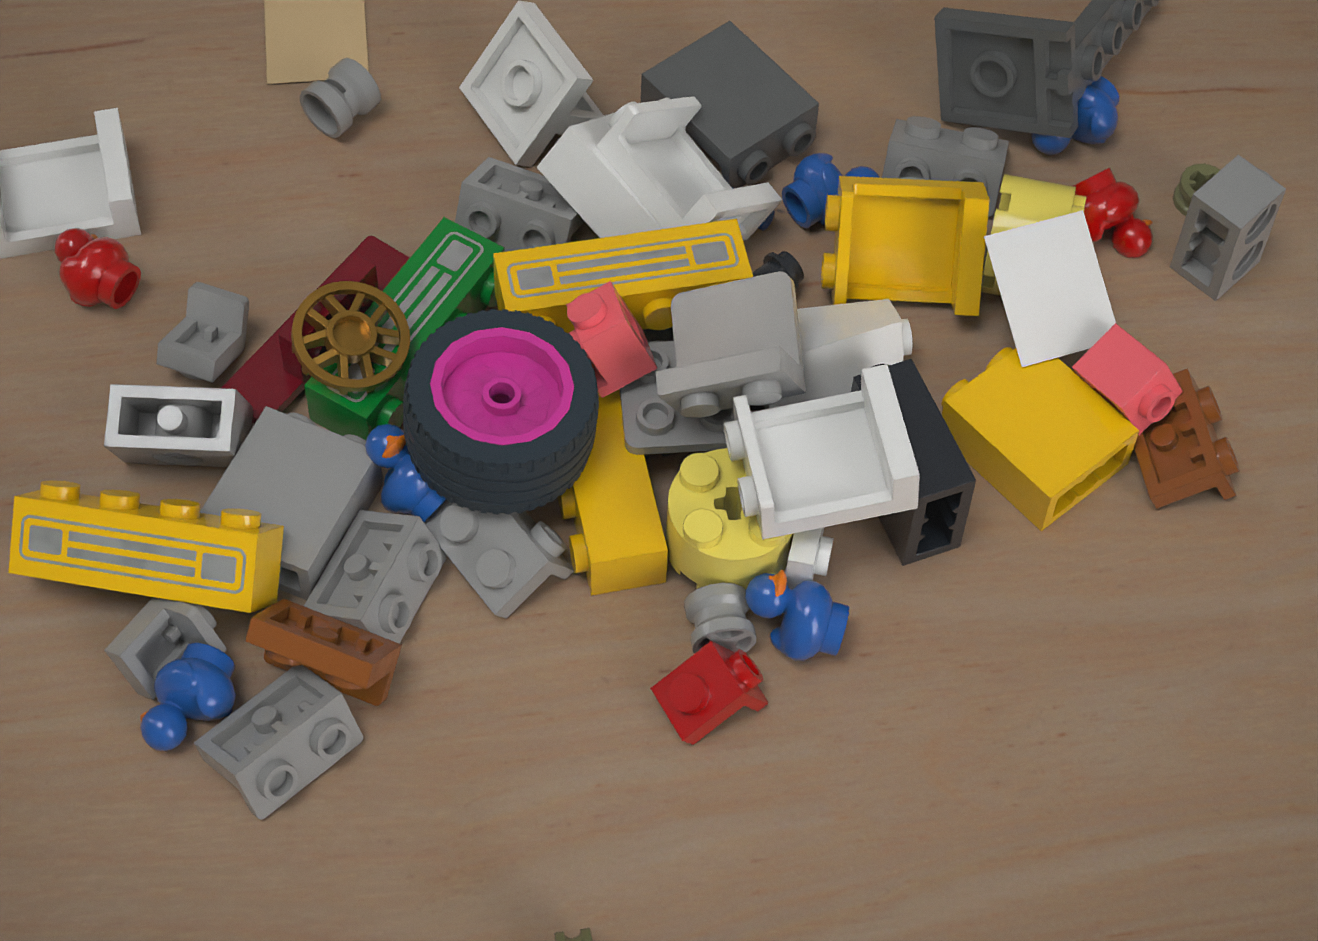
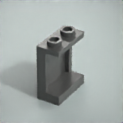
(749, 104)

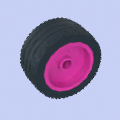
(500, 411)

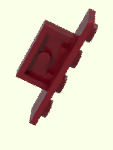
(273, 372)

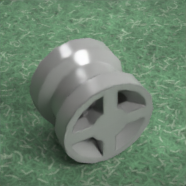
(720, 617)

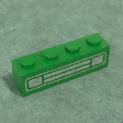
(437, 284)

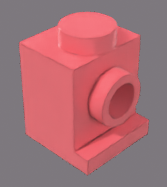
(610, 338)

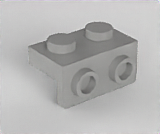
(936, 153)
(499, 554)

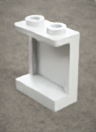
(673, 174)
(67, 187)
(824, 458)

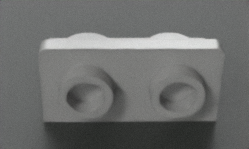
(515, 207)
(379, 573)
(281, 739)

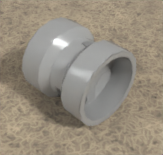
(340, 97)

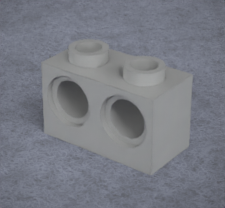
(1227, 227)

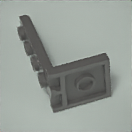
(1024, 68)

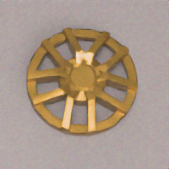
(350, 337)

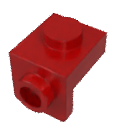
(709, 690)

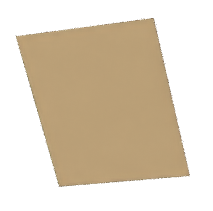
(312, 37)

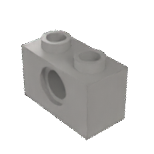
(176, 425)

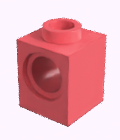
(1129, 377)

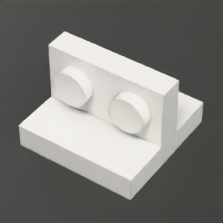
(528, 85)

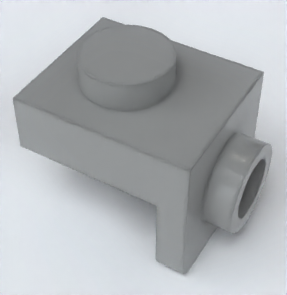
(208, 335)
(158, 637)

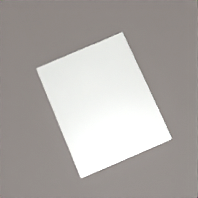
(1051, 287)

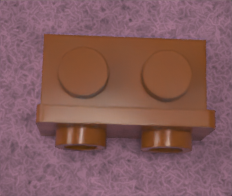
(1182, 449)
(332, 649)

